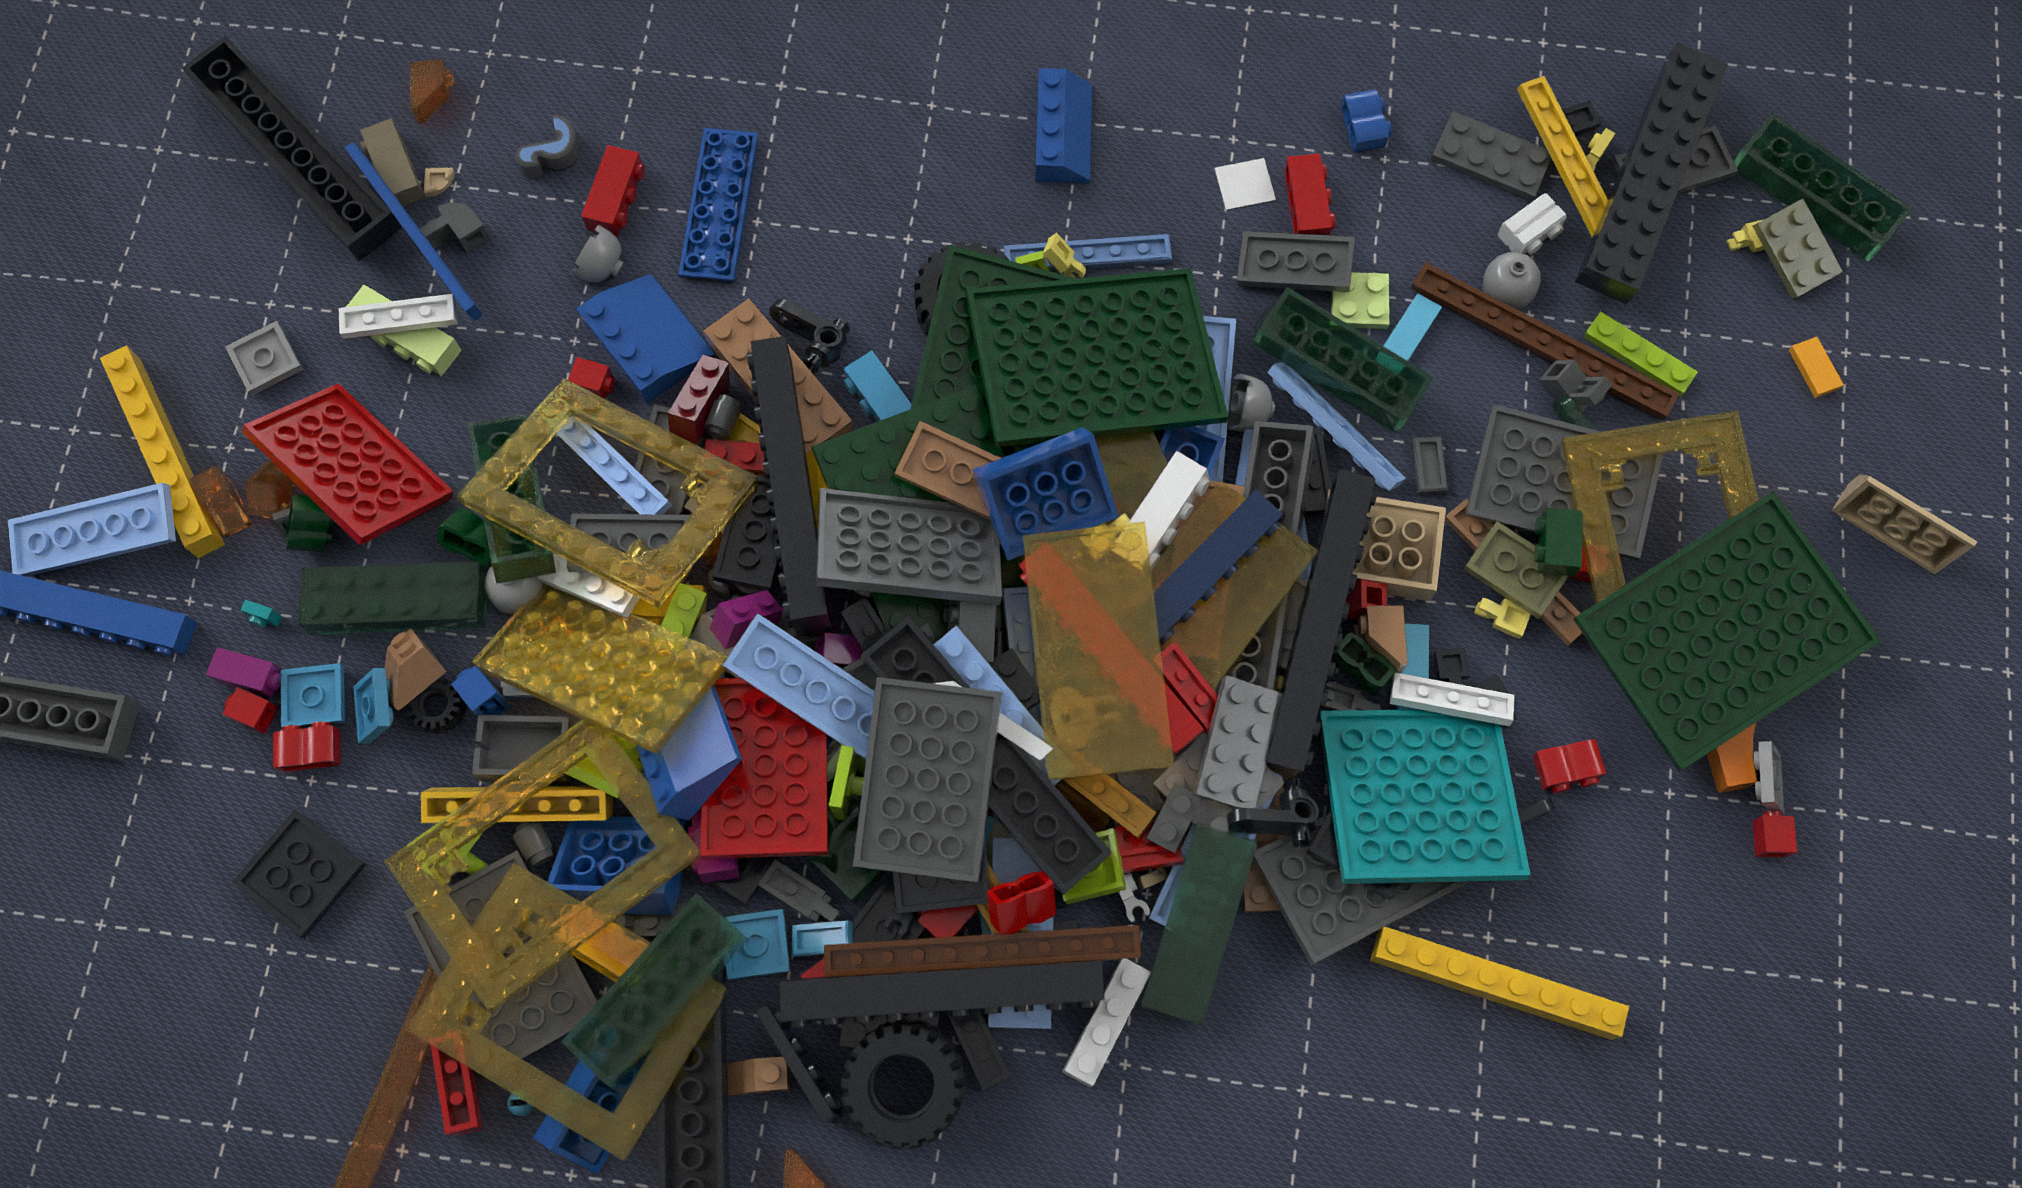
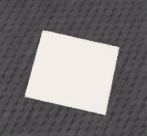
(1245, 183)

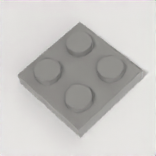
(264, 358)
(1770, 786)

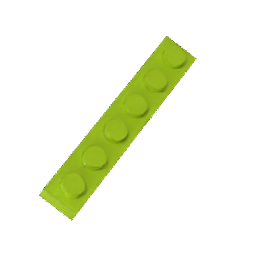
(679, 618)

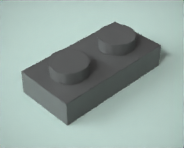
(1174, 817)

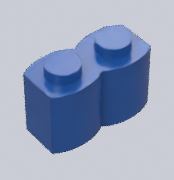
(1365, 120)

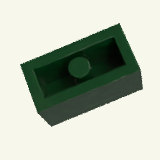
(1559, 541)

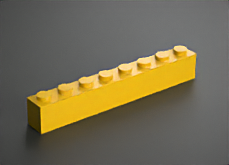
(161, 449)
(1499, 983)

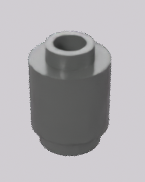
(722, 417)
(533, 843)

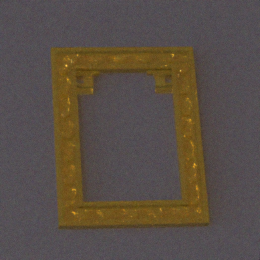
(1608, 450)
(661, 568)
(484, 964)
(448, 1003)

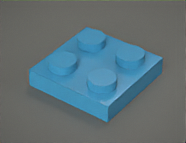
(313, 695)
(372, 705)
(765, 949)

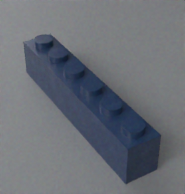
(1213, 561)

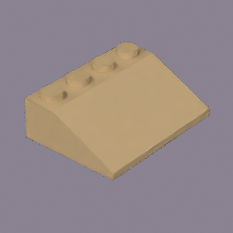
(1901, 524)
(1403, 547)

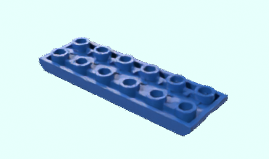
(719, 205)

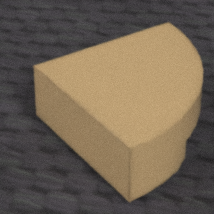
(437, 180)
(1152, 878)

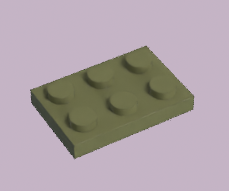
(1797, 248)
(1508, 567)

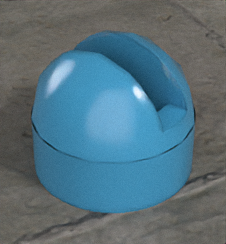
(518, 1110)

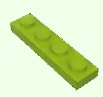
(1640, 354)

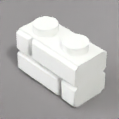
(1533, 225)

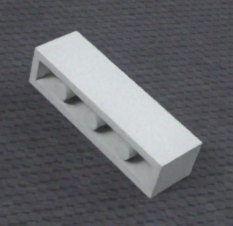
(1170, 502)
(1106, 1022)

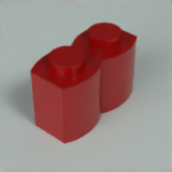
(306, 748)
(1569, 765)
(1021, 903)

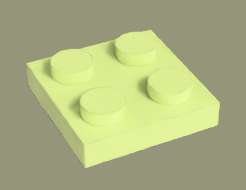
(1366, 302)

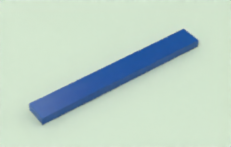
(414, 232)

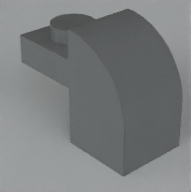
(456, 221)
(1568, 379)

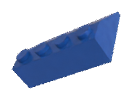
(644, 335)
(1046, 490)
(692, 760)
(600, 851)

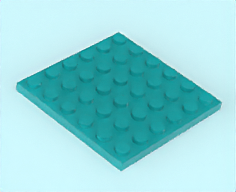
(1421, 798)

